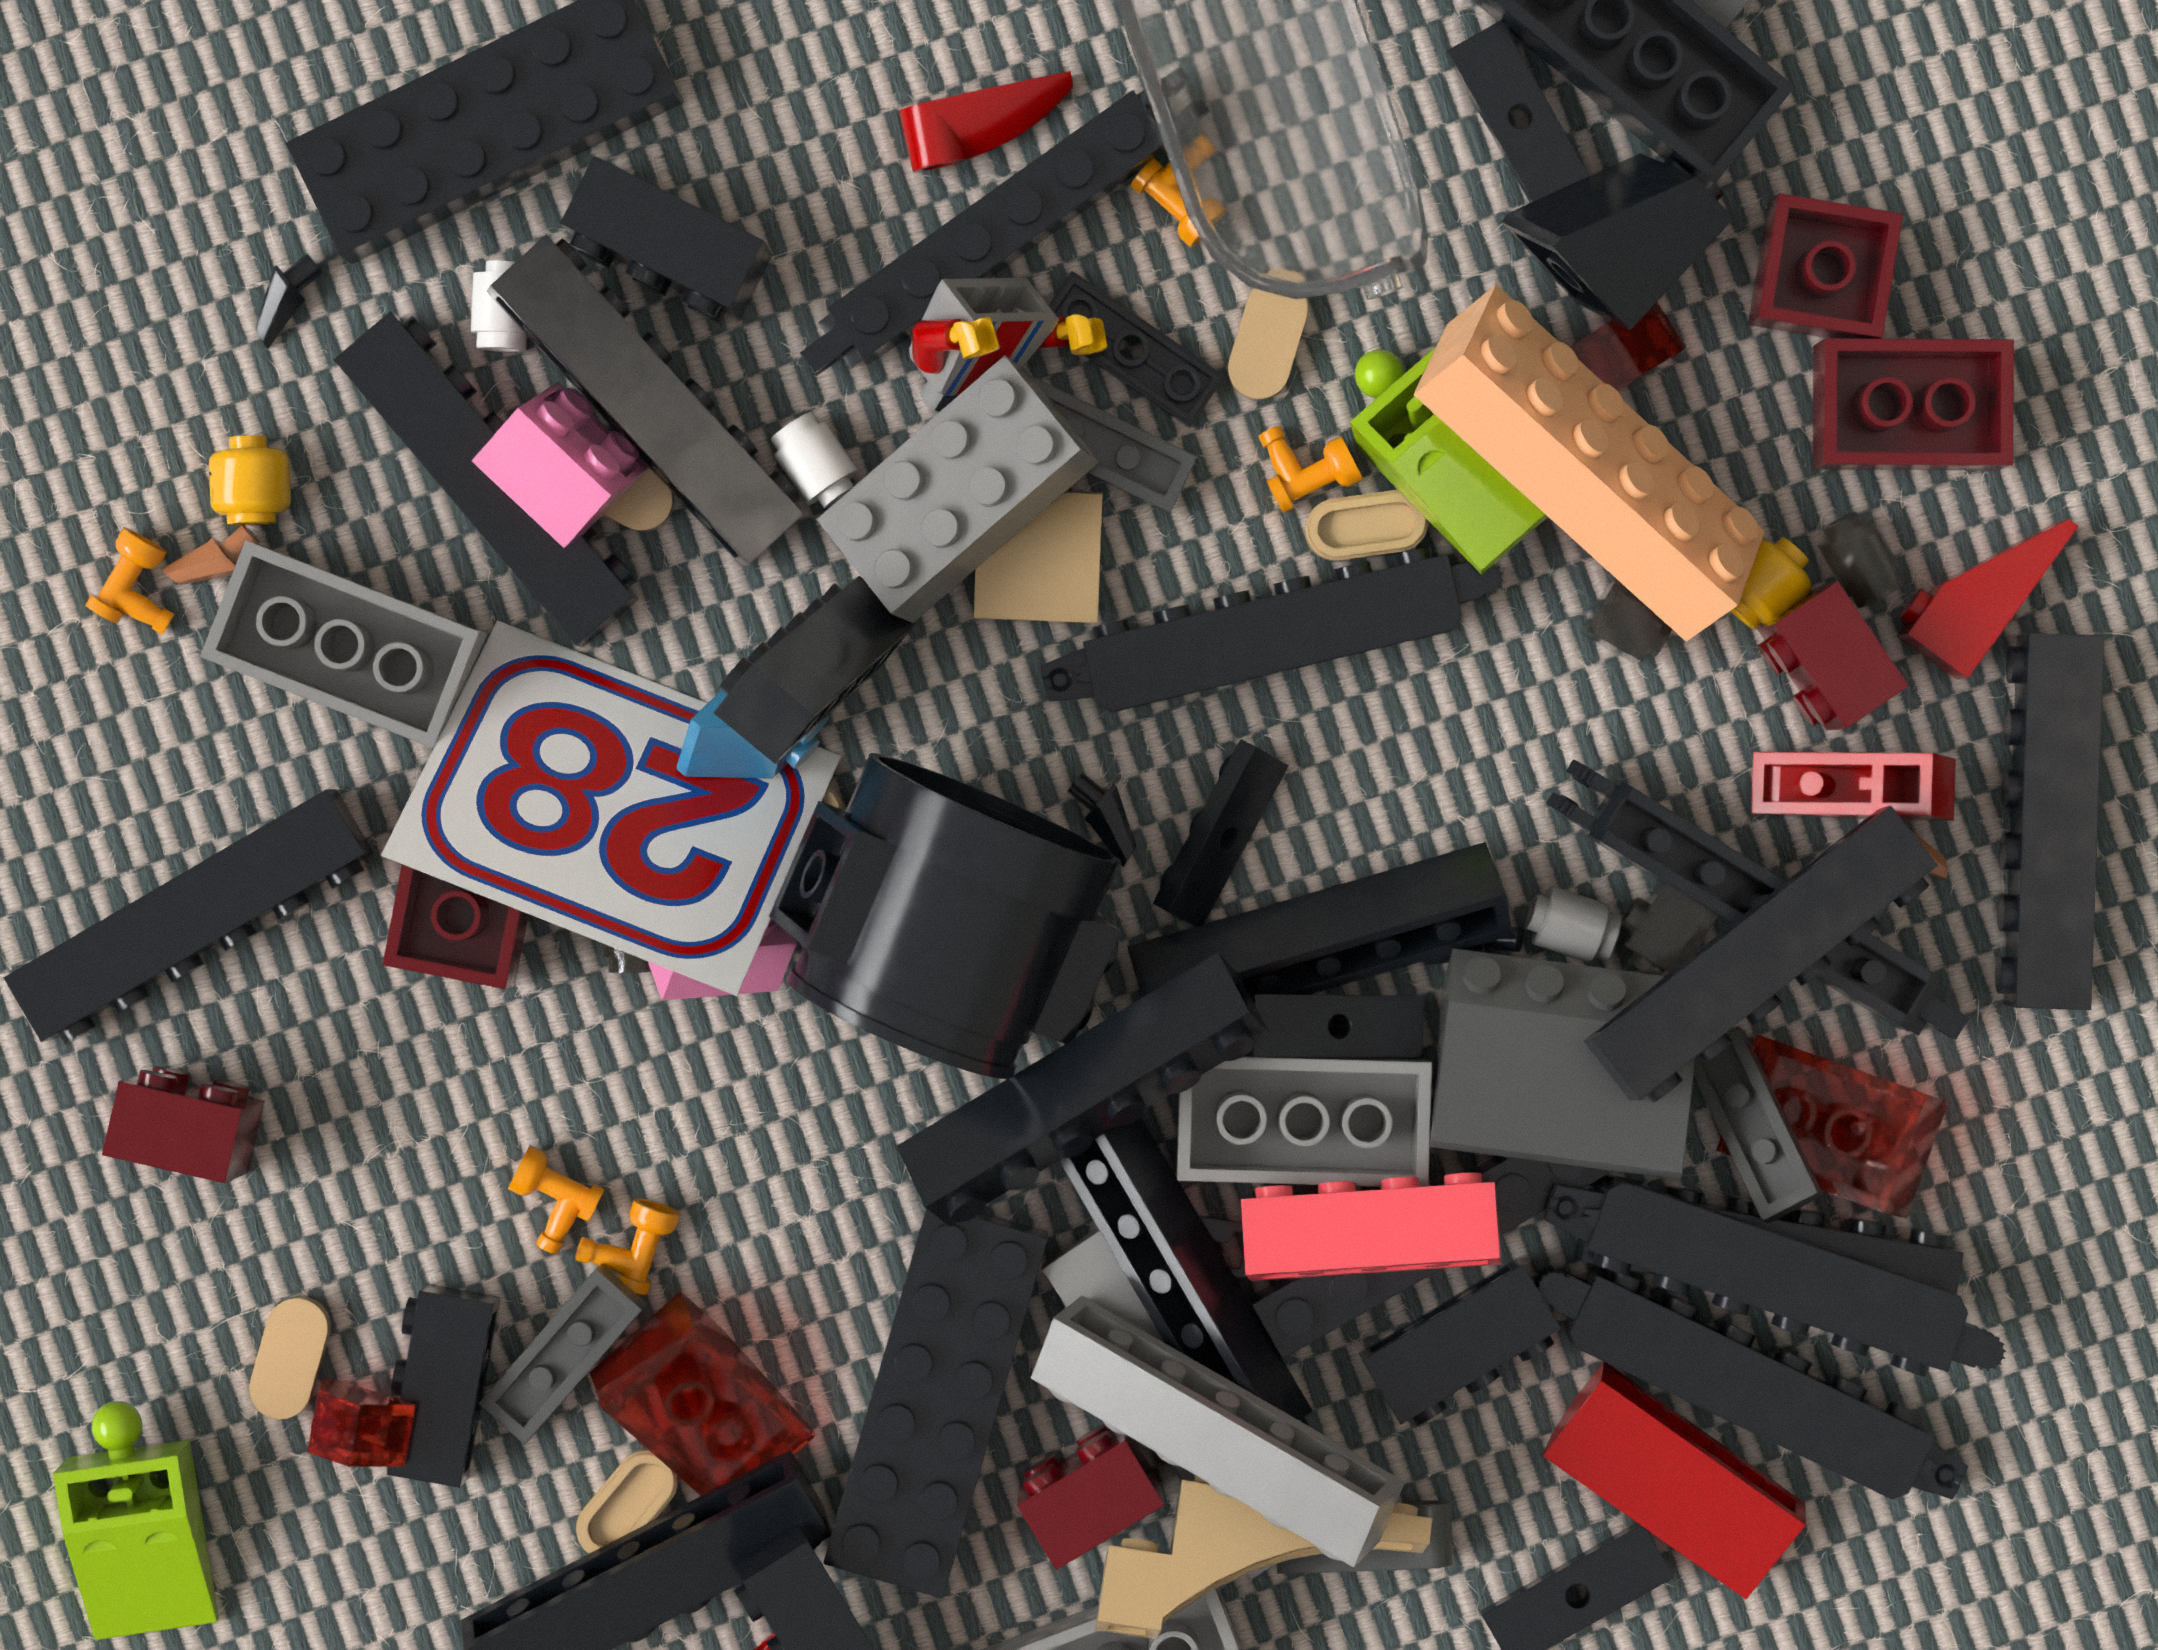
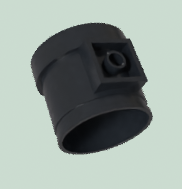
(947, 918)

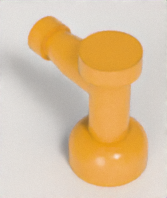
(1162, 187)
(1293, 481)
(118, 597)
(572, 1197)
(634, 1264)

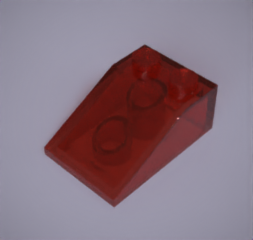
(1855, 1129)
(696, 1398)

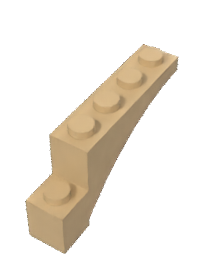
(1211, 1546)

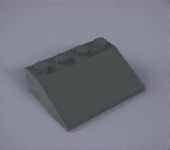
(1528, 1085)

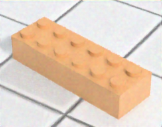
(1591, 463)

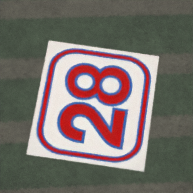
(571, 808)

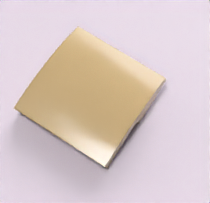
(1047, 567)

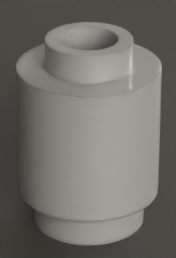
(1572, 925)

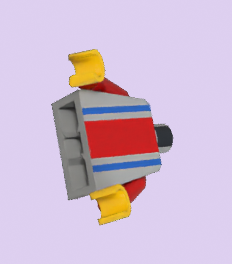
(982, 320)

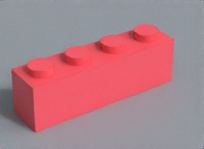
(1370, 1229)

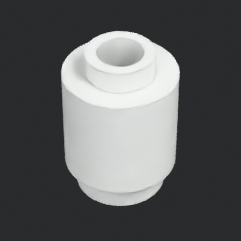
(488, 320)
(814, 460)

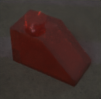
(1625, 355)
(360, 1426)

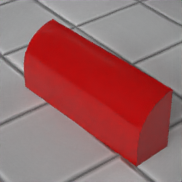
(1675, 1480)

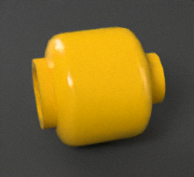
(249, 481)
(1773, 583)

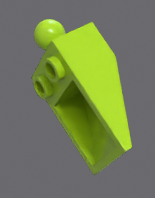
(1435, 466)
(144, 1541)

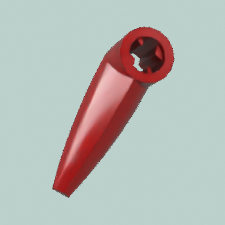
(975, 122)

